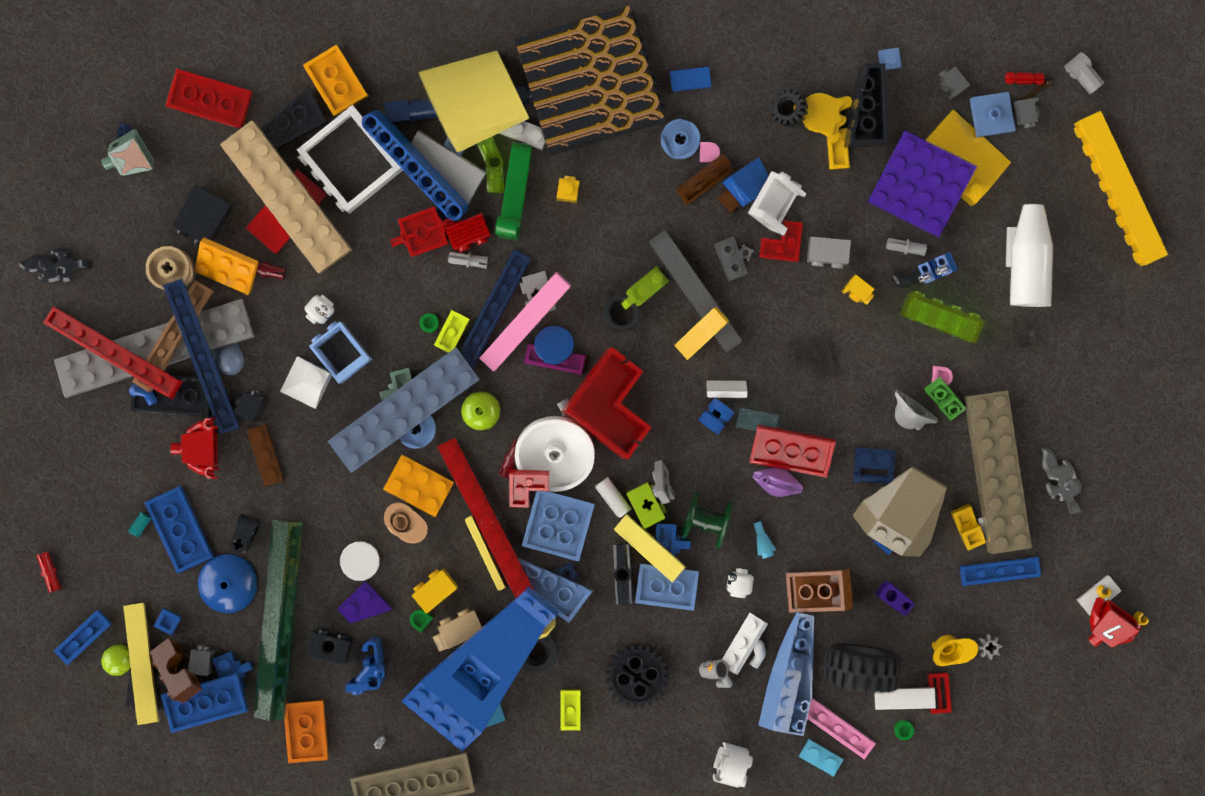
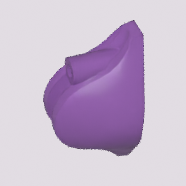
(777, 482)

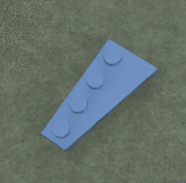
(556, 590)

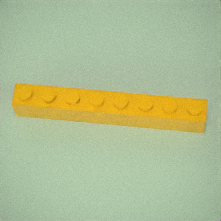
(1120, 189)

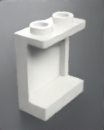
(775, 201)

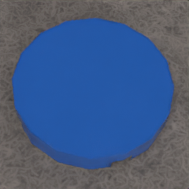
(554, 345)

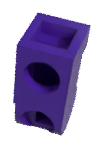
(894, 598)

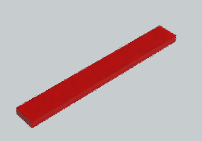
(112, 352)

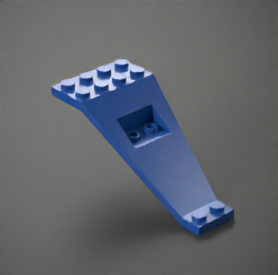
(473, 680)

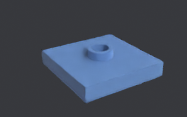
(992, 114)

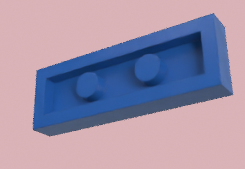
(83, 637)

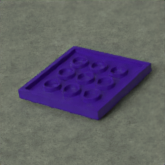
(922, 183)

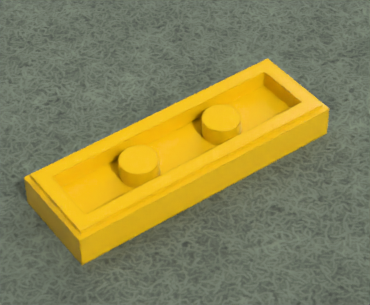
(701, 333)

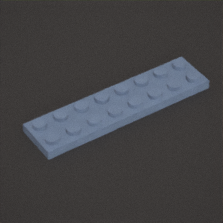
(403, 410)

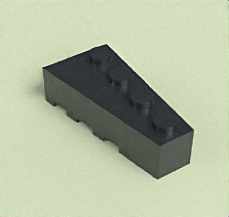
(869, 109)

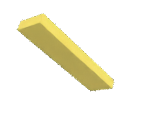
(649, 548)
(485, 553)

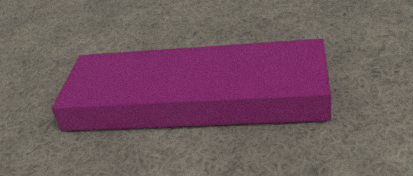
(573, 364)

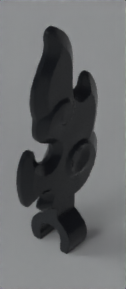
(52, 271)

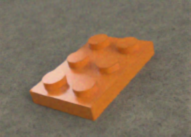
(306, 731)

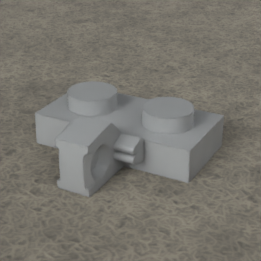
(662, 487)

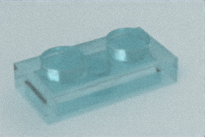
(750, 419)

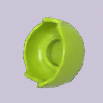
(116, 660)

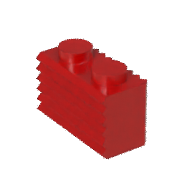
(468, 232)

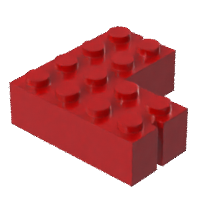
(599, 407)

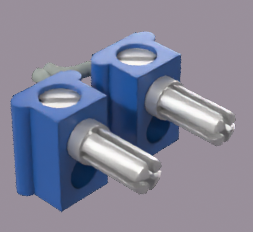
(933, 272)

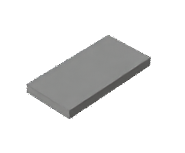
(455, 169)

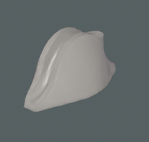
(911, 413)

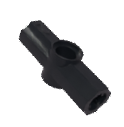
(623, 587)

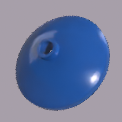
(240, 580)

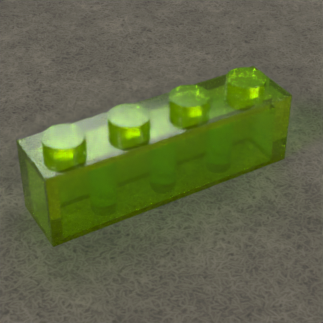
(941, 317)

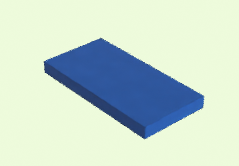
(179, 529)
(215, 701)

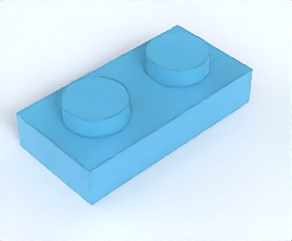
(821, 757)

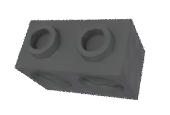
(730, 259)

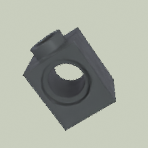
(201, 660)

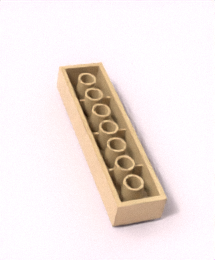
(286, 197)

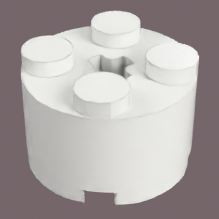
(732, 765)

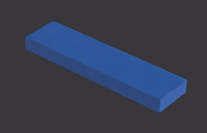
(1000, 571)

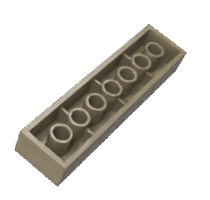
(997, 472)

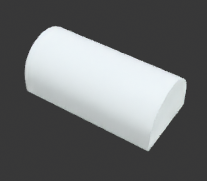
(613, 497)

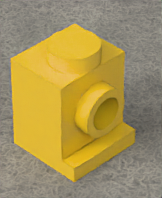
(858, 290)

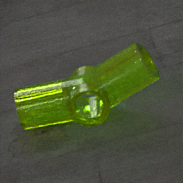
(494, 175)

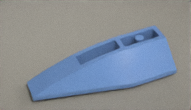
(791, 679)

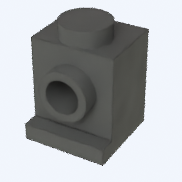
(953, 82)
(1026, 112)

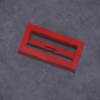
(939, 697)

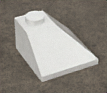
(306, 382)

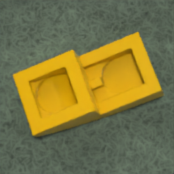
(968, 527)

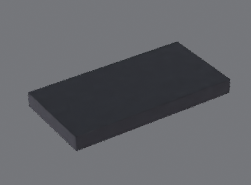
(188, 400)

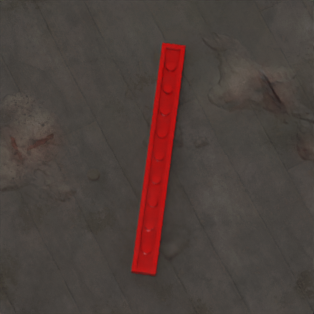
(484, 517)

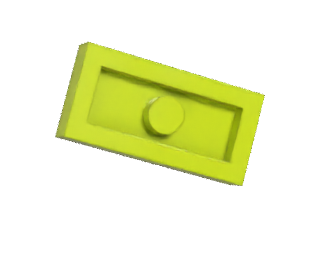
(451, 331)
(570, 709)

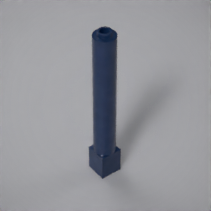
(408, 111)

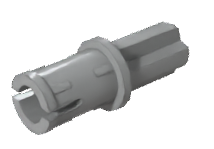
(906, 246)
(468, 259)

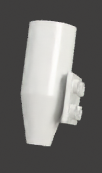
(1030, 258)

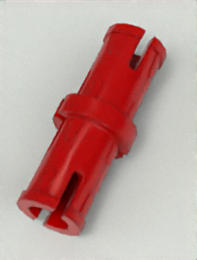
(48, 572)

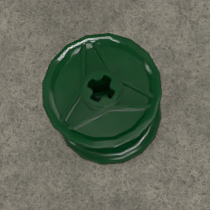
(697, 517)

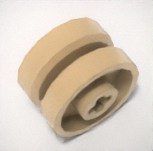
(162, 259)

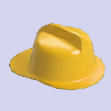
(951, 651)

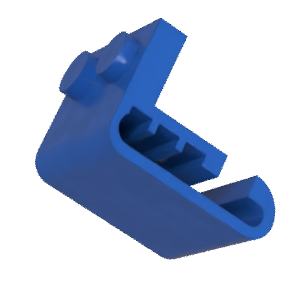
(373, 682)

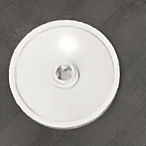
(556, 447)

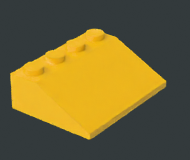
(960, 139)

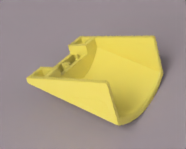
(473, 99)

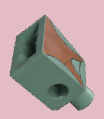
(128, 155)

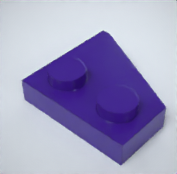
(363, 604)

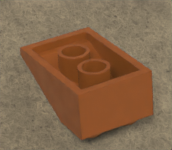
(819, 591)

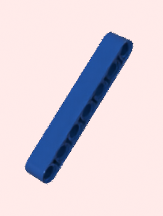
(424, 169)

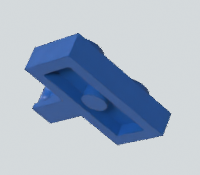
(667, 537)
(227, 665)

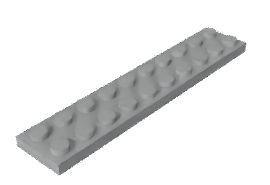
(88, 371)

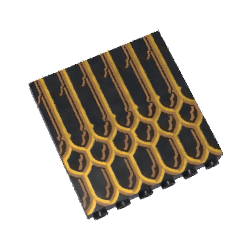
(590, 80)

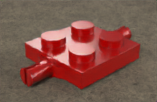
(422, 232)

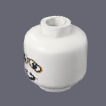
(319, 309)

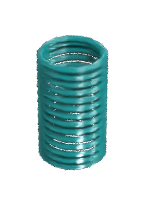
(134, 527)

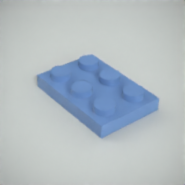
(658, 590)

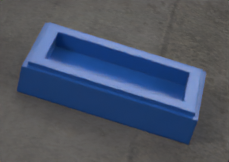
(690, 79)

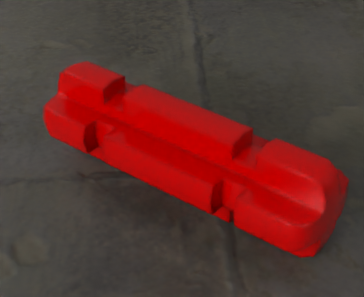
(1024, 78)

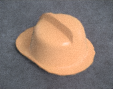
(405, 523)

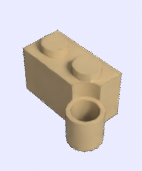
(457, 629)

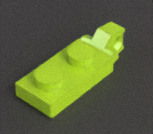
(645, 288)

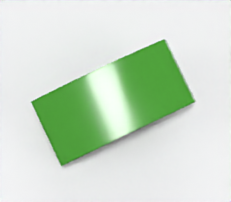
(945, 398)

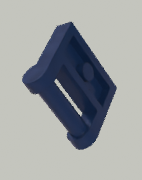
(875, 460)

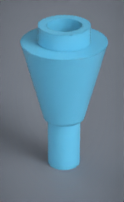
(764, 545)

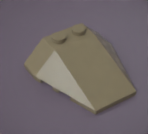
(903, 512)

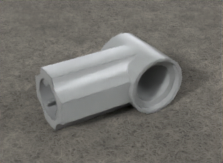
(1081, 69)

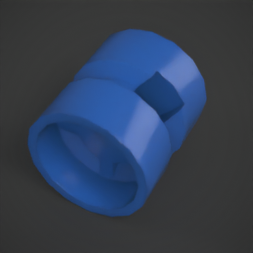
(712, 422)

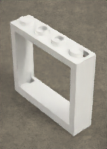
(329, 187)

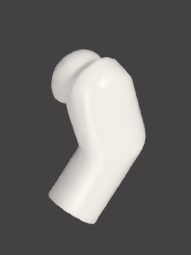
(760, 653)

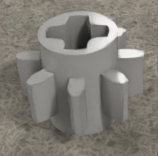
(993, 650)

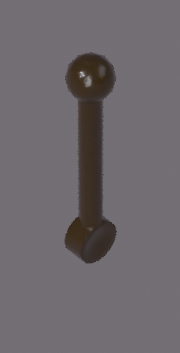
(1048, 82)

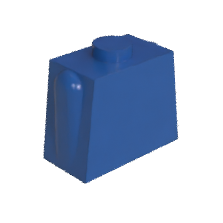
(747, 182)

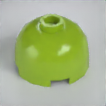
(485, 403)

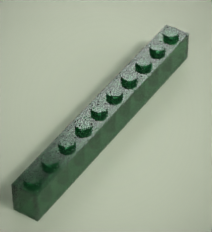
(278, 619)

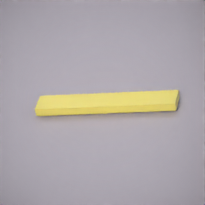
(141, 664)

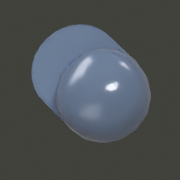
(229, 359)

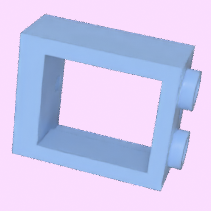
(320, 339)

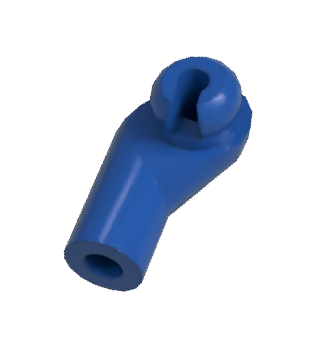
(137, 390)
(370, 671)

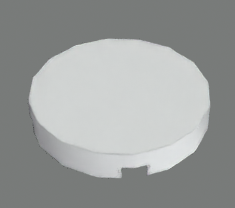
(359, 561)

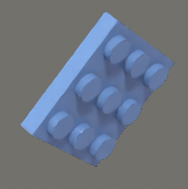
(558, 525)

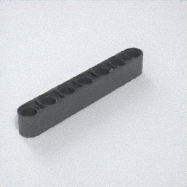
(691, 286)

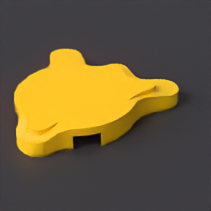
(825, 114)

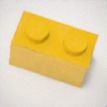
(435, 590)

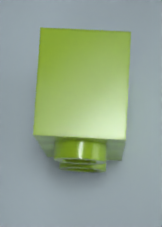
(646, 516)

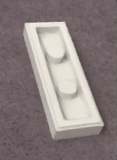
(906, 699)

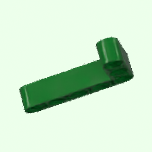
(509, 222)

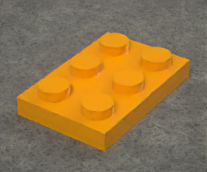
(335, 80)
(226, 266)
(418, 485)

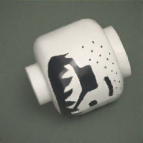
(740, 583)

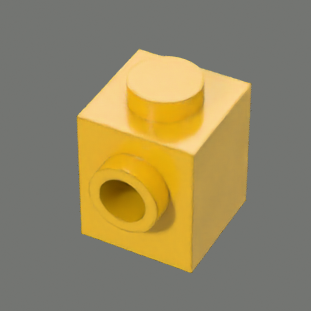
(568, 189)

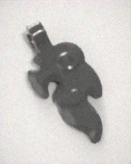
(1068, 484)

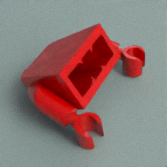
(199, 448)

